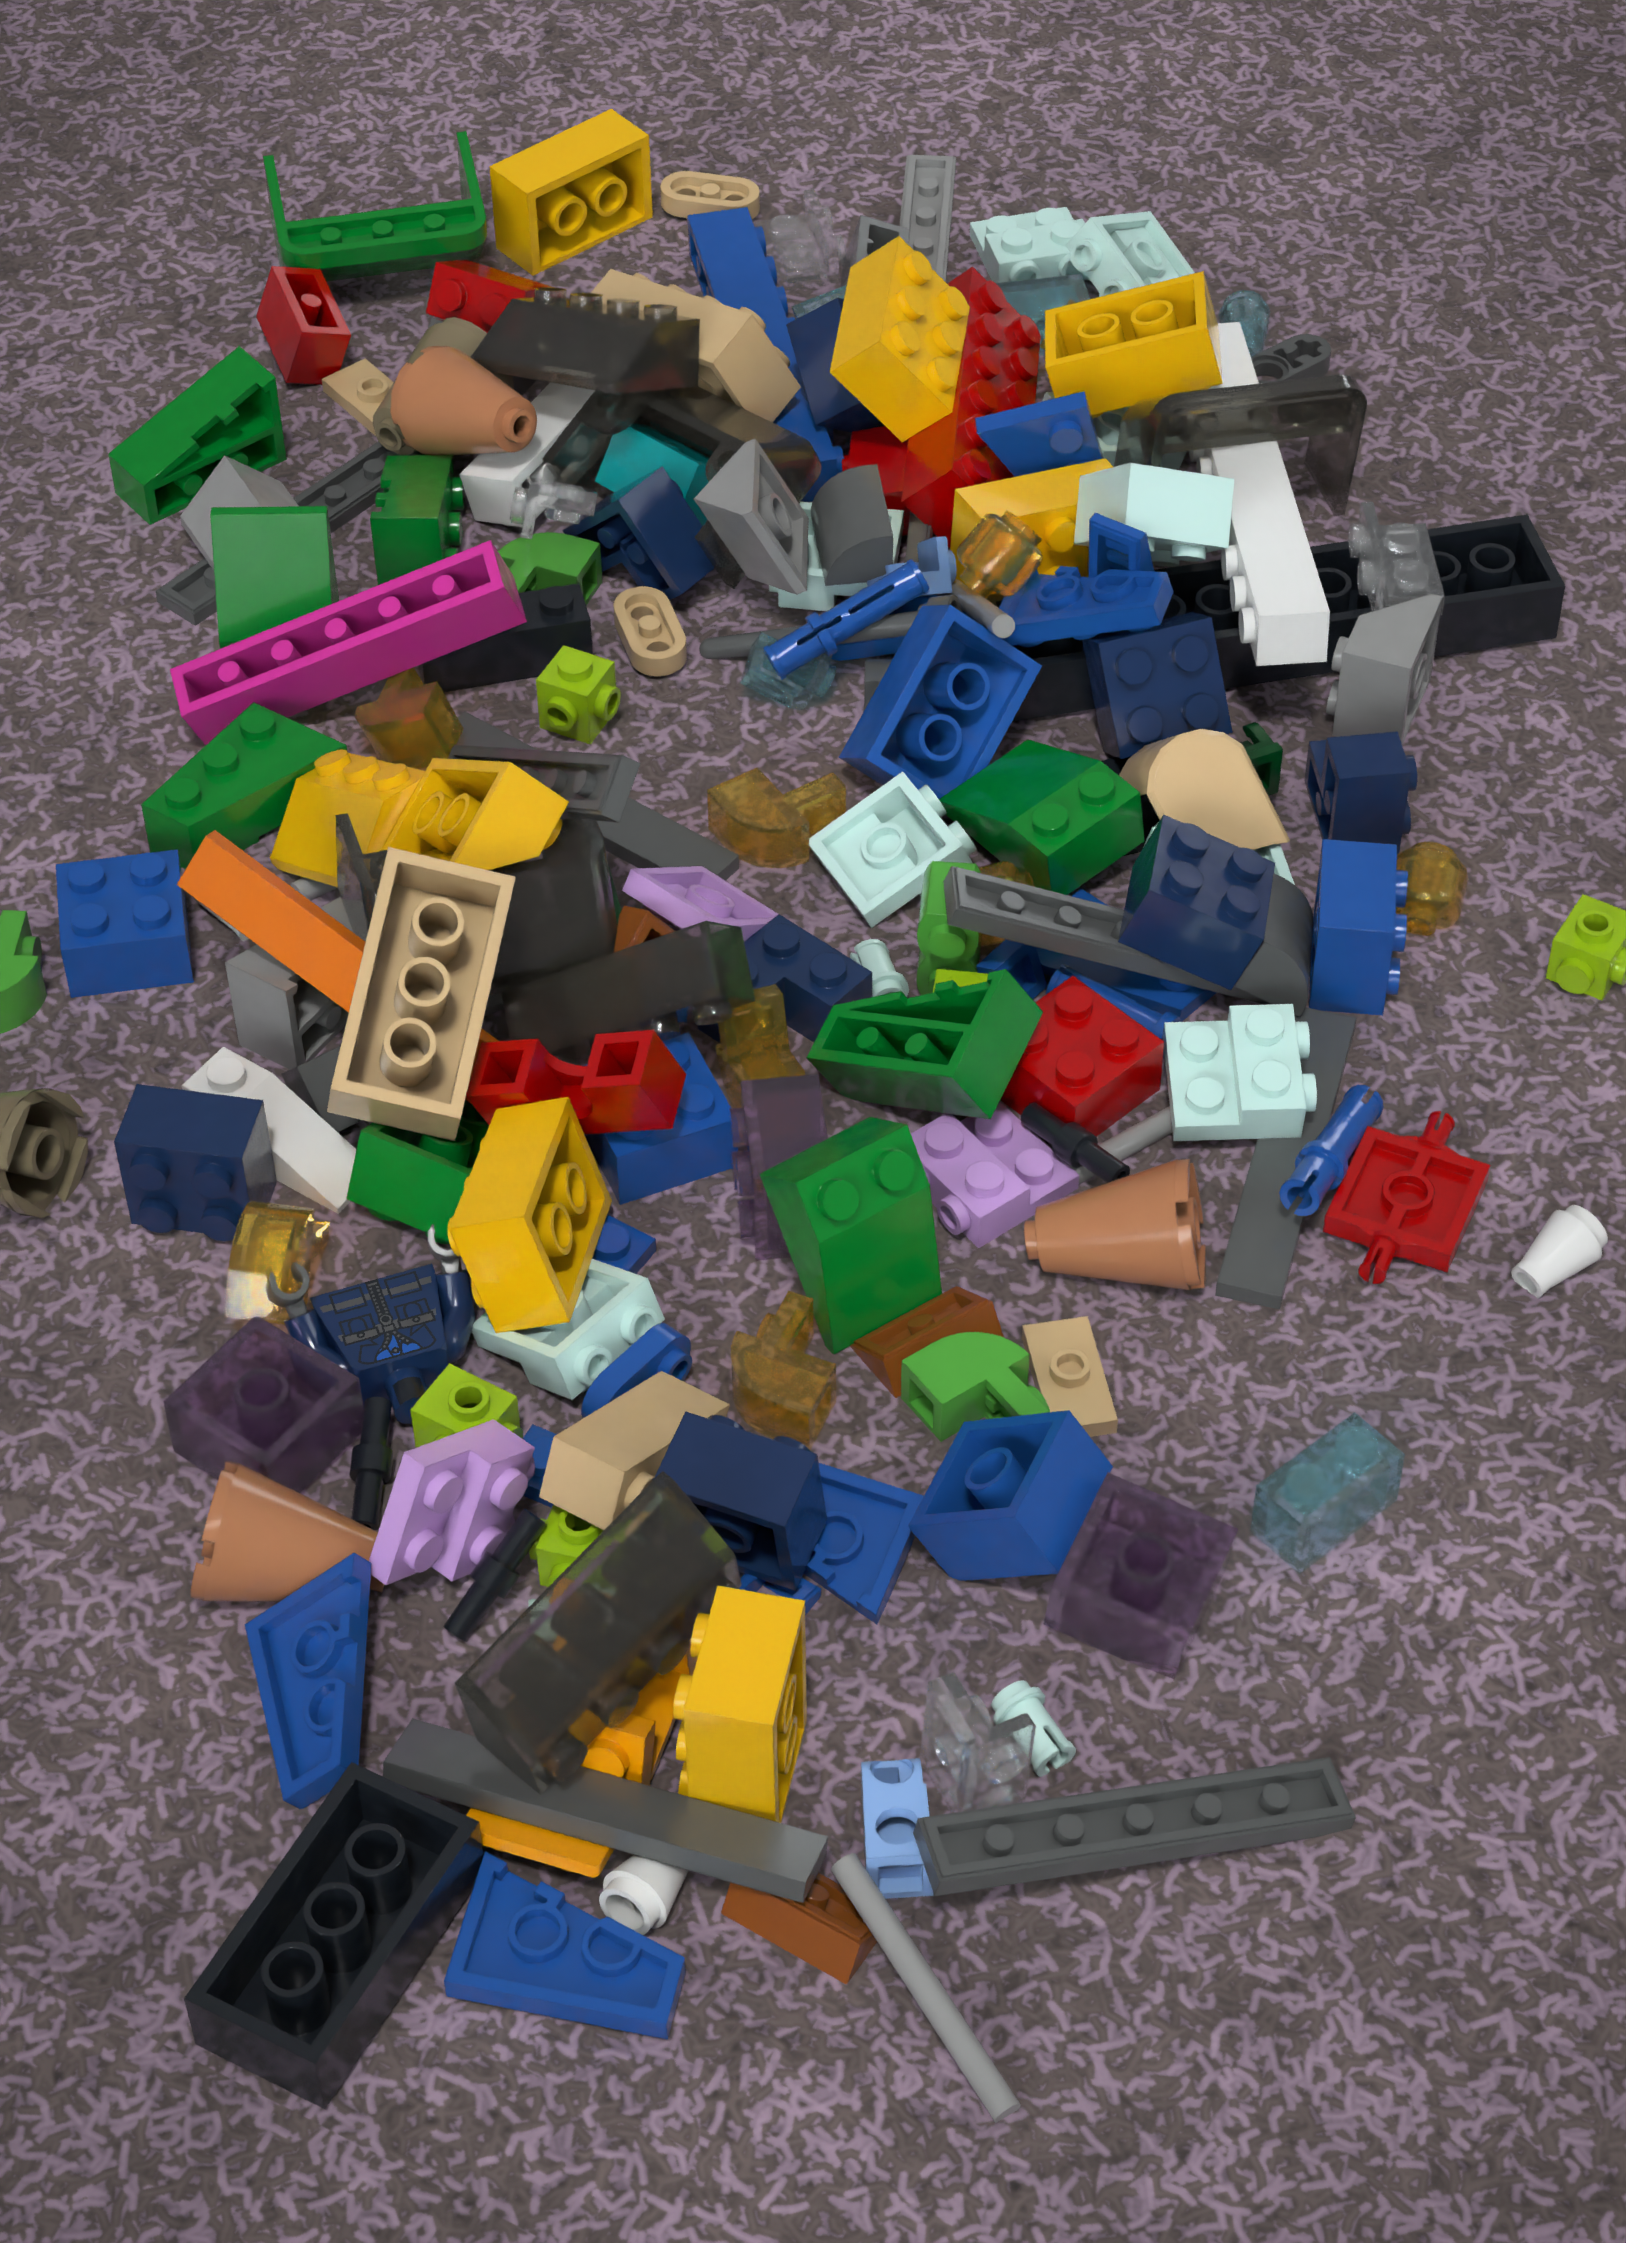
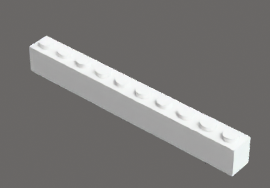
(1268, 550)

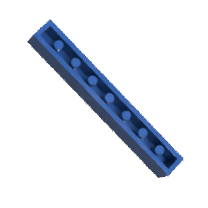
(736, 272)

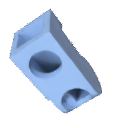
(890, 1808)

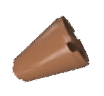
(458, 407)
(1126, 1230)
(270, 1540)

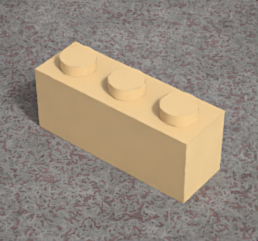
(618, 1449)

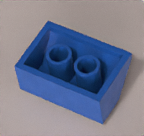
(941, 703)

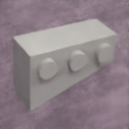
(279, 1010)

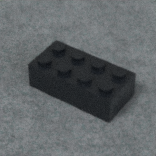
(336, 1934)

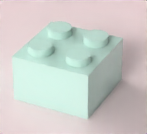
(1176, 508)

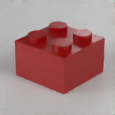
(1085, 1060)

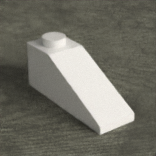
(303, 1145)

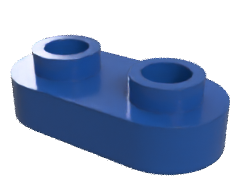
(655, 1351)

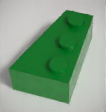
(221, 414)
(416, 514)
(234, 783)
(931, 1049)

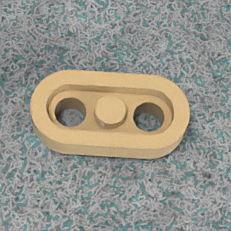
(698, 192)
(655, 641)

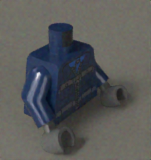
(387, 1330)

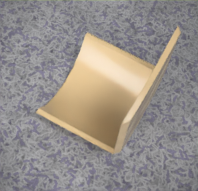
(1208, 783)

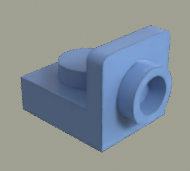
(935, 564)

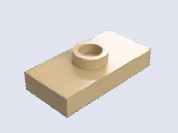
(358, 390)
(1070, 1372)

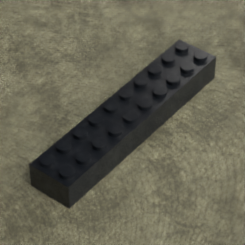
(1493, 581)

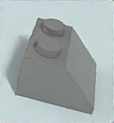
(1384, 668)

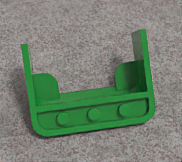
(383, 239)

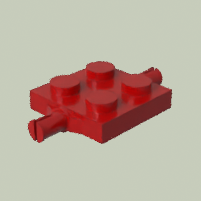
(1407, 1198)

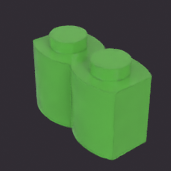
(939, 943)

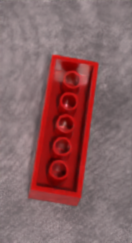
(994, 376)

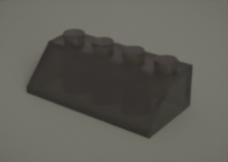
(593, 343)
(597, 1636)

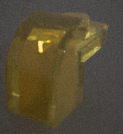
(410, 721)
(772, 826)
(755, 1043)
(266, 1242)
(774, 1380)

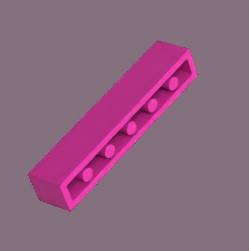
(352, 641)

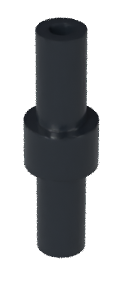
(1073, 1143)
(371, 1462)
(495, 1575)

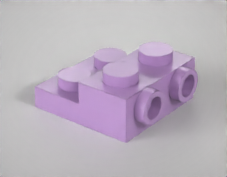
(695, 895)
(989, 1173)
(452, 1503)

